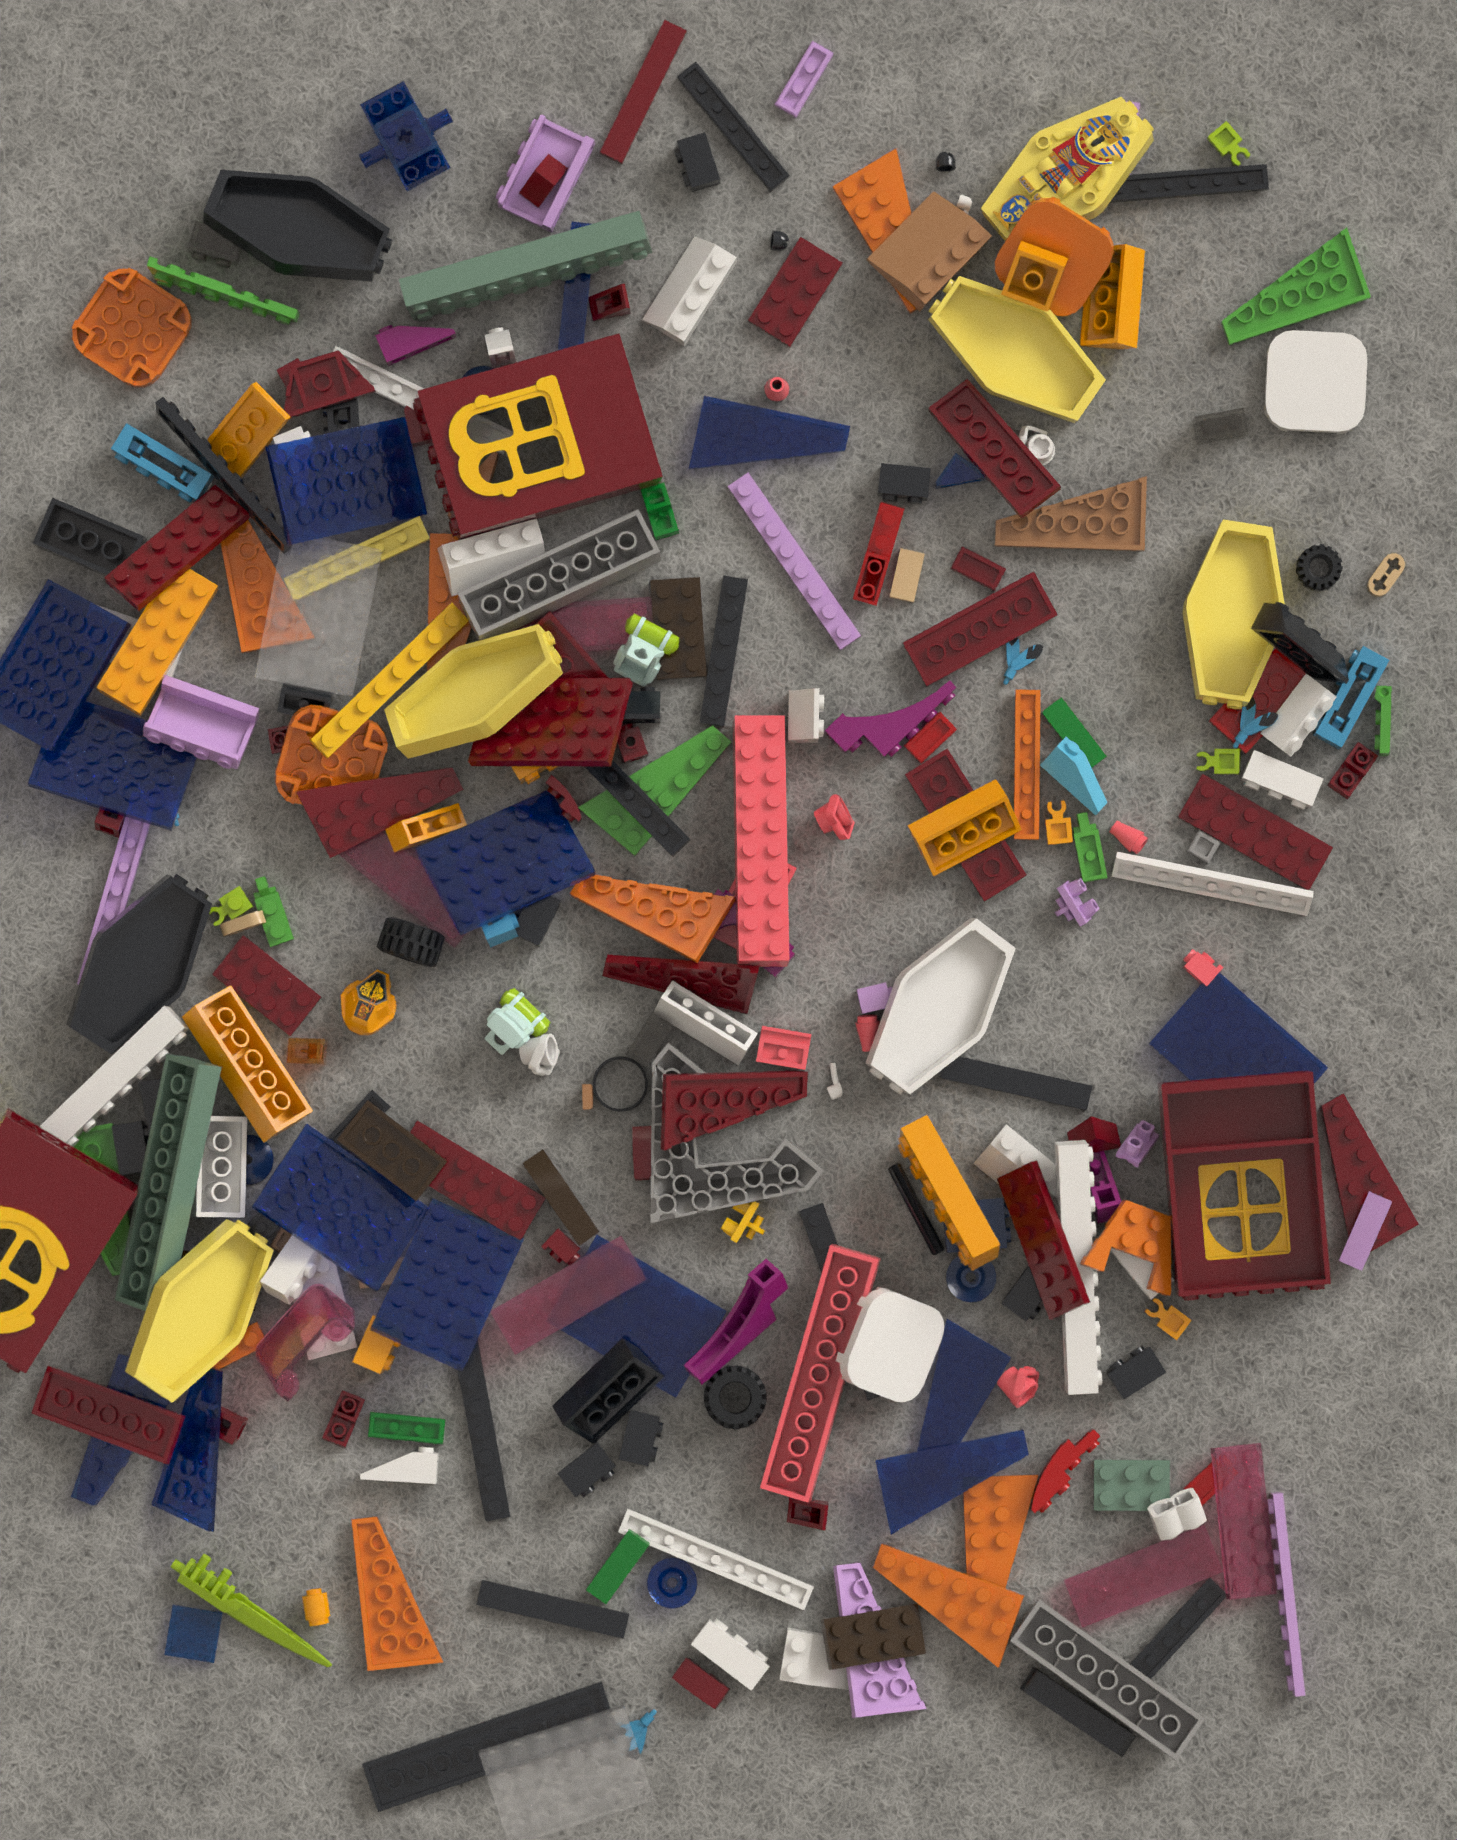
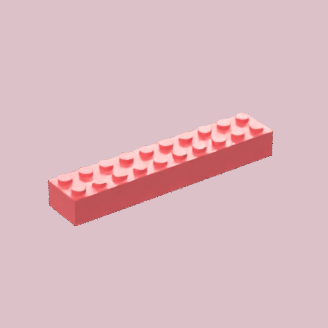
(761, 840)
(817, 1376)

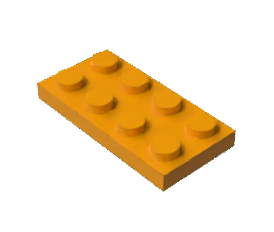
(248, 429)

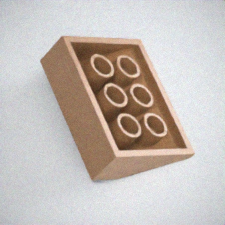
(929, 249)

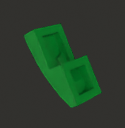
(660, 511)

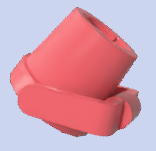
(835, 817)
(1018, 1385)

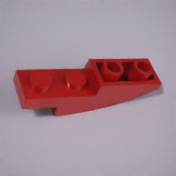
(878, 553)
(1053, 1477)

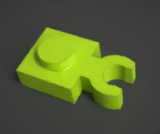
(1226, 141)
(1224, 761)
(233, 904)

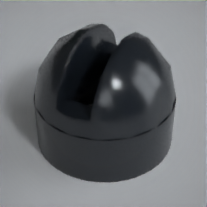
(945, 162)
(778, 241)

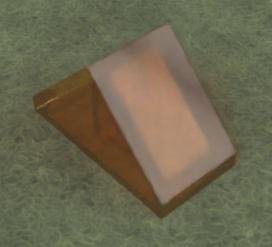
(307, 1051)

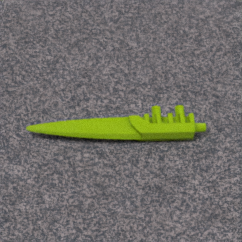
(239, 1607)

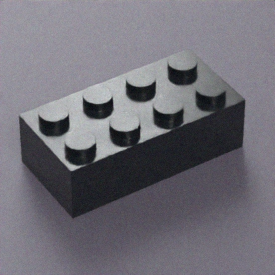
(85, 538)

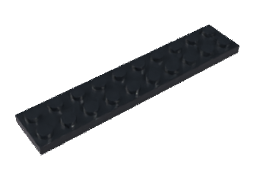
(456, 1756)

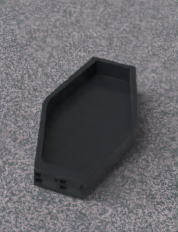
(297, 225)
(139, 963)

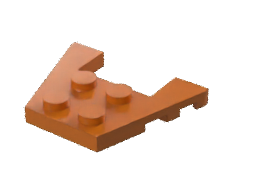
(1140, 1234)

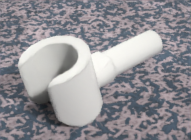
(964, 203)
(835, 1091)

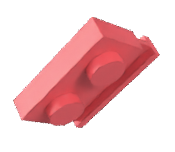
(783, 1047)

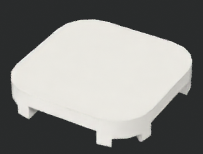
(1315, 381)
(891, 1345)

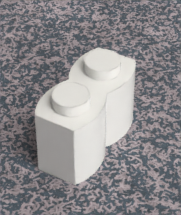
(1177, 1514)

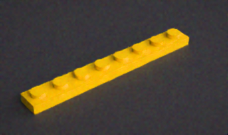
(389, 680)

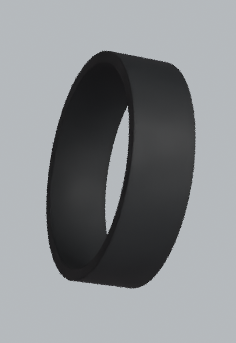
(620, 1058)

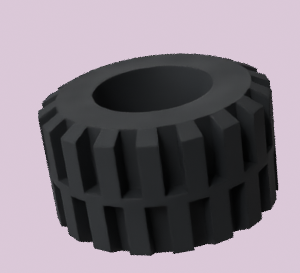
(410, 942)
(740, 1419)

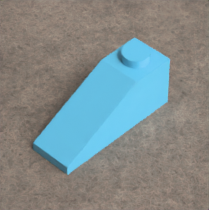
(1074, 772)

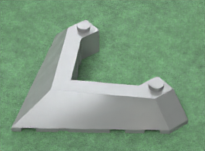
(687, 1188)

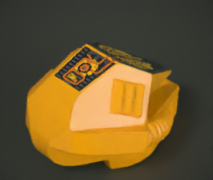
(368, 1004)

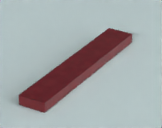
(643, 92)

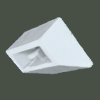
(804, 716)

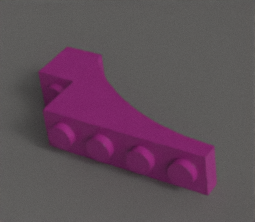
(887, 730)
(743, 1324)

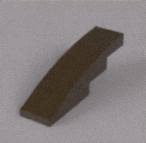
(561, 1197)

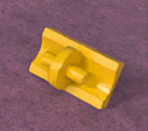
(735, 1230)

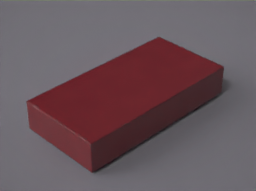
(978, 569)

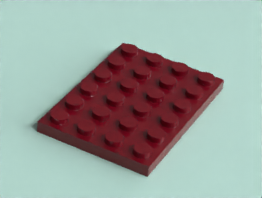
(563, 726)

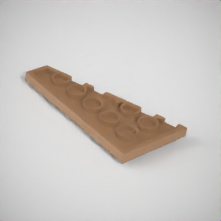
(1093, 521)

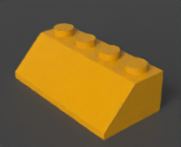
(1113, 306)
(964, 827)

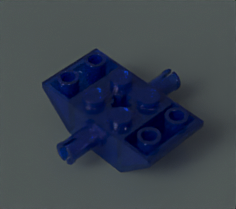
(395, 115)

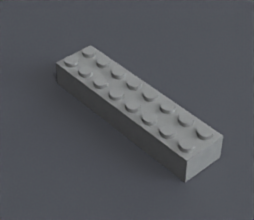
(560, 576)
(1106, 1680)

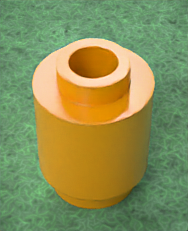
(316, 1607)

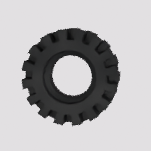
(1326, 554)

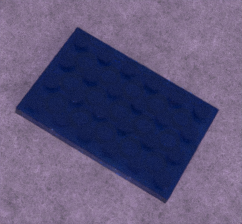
(346, 480)
(55, 664)
(115, 768)
(505, 862)
(1229, 1036)
(340, 1207)
(447, 1284)
(655, 1316)

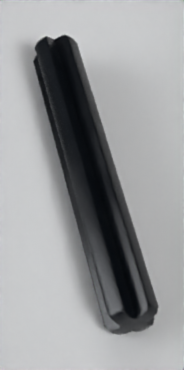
(916, 1209)

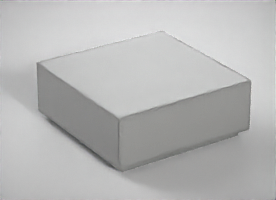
(1203, 846)

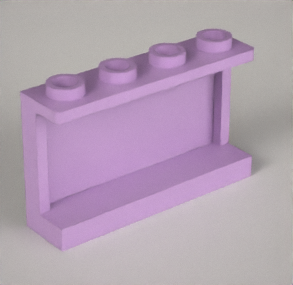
(564, 146)
(201, 723)

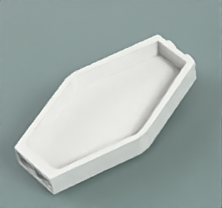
(940, 1006)

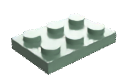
(1130, 1484)

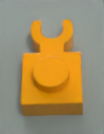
(1058, 828)
(1171, 1320)

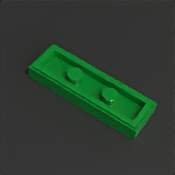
(1068, 725)
(406, 1428)
(617, 1566)

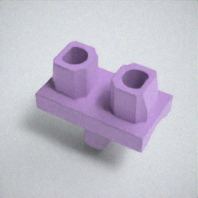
(1072, 906)
(1138, 1143)

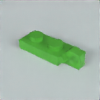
(1383, 718)
(1089, 850)
(277, 925)

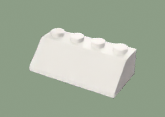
(690, 289)
(489, 554)
(1012, 1151)
(222, 1170)

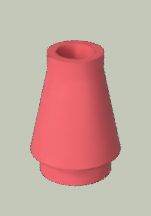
(773, 394)
(1129, 837)
(867, 1028)

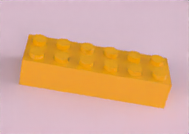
(156, 641)
(247, 1063)
(949, 1193)

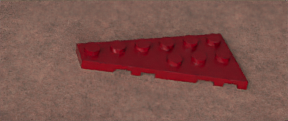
(361, 809)
(715, 982)
(713, 1101)
(1362, 1170)

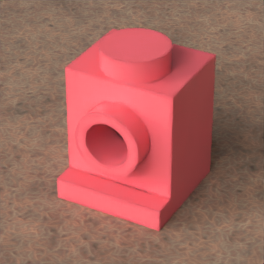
(1201, 967)

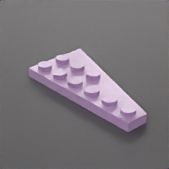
(875, 1686)

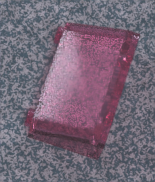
(313, 1314)

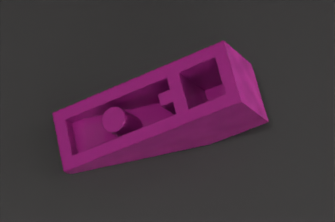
(406, 341)
(1104, 1189)

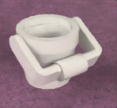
(1038, 444)
(538, 1052)

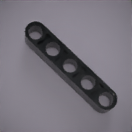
(1077, 1712)

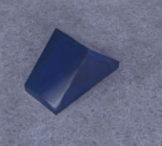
(958, 472)

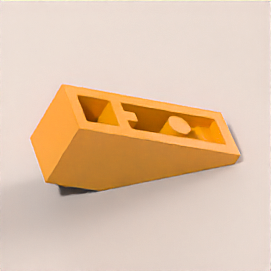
(425, 827)

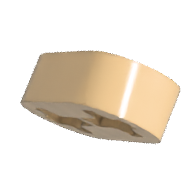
(1390, 578)
(242, 923)

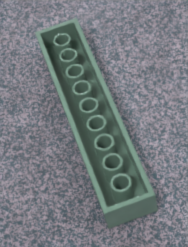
(526, 266)
(168, 1176)

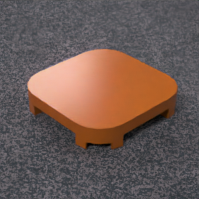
(1066, 233)
(131, 328)
(305, 767)

